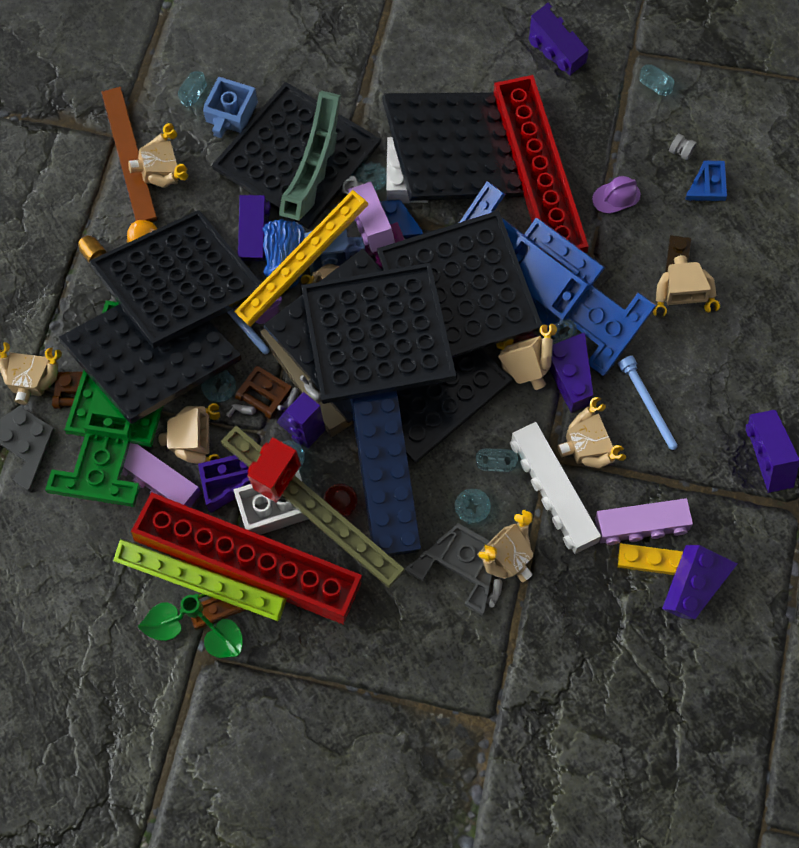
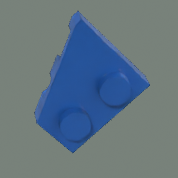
(709, 183)
(397, 212)

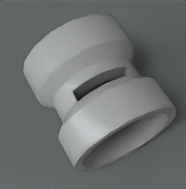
(682, 146)

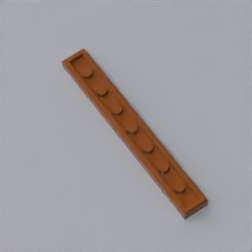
(128, 151)

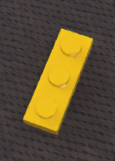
(648, 559)

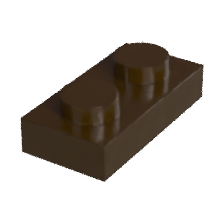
(676, 247)

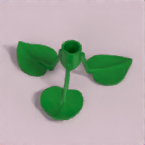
(164, 625)

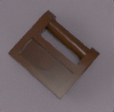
(65, 384)
(267, 386)

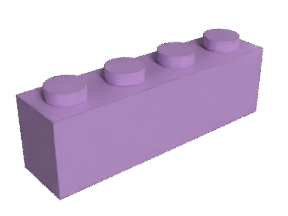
(373, 221)
(159, 477)
(644, 521)

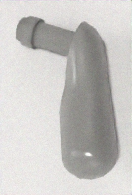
(310, 388)
(291, 398)
(249, 410)
(496, 591)

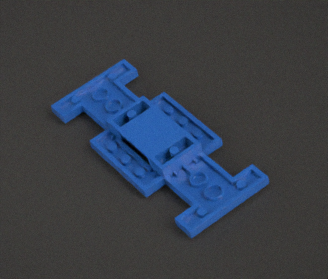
(568, 294)

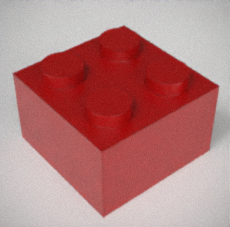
(273, 469)

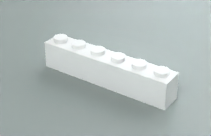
(555, 488)

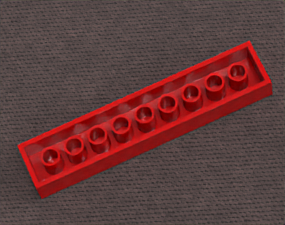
(538, 159)
(247, 557)

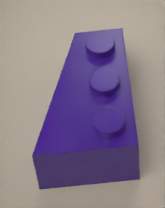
(555, 41)
(253, 216)
(572, 372)
(303, 420)
(773, 450)
(220, 478)
(696, 581)

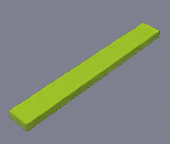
(200, 579)

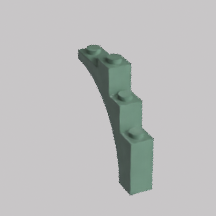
(321, 145)

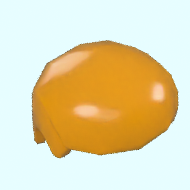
(139, 228)

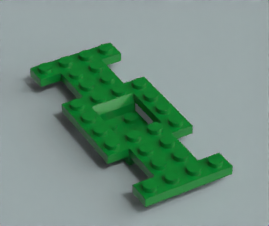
(104, 446)

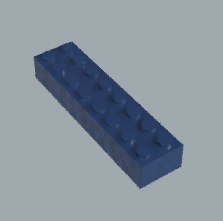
(385, 473)

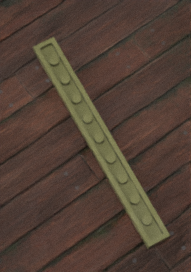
(322, 514)

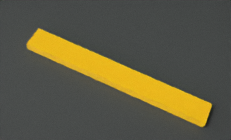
(301, 258)

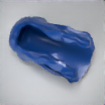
(279, 242)

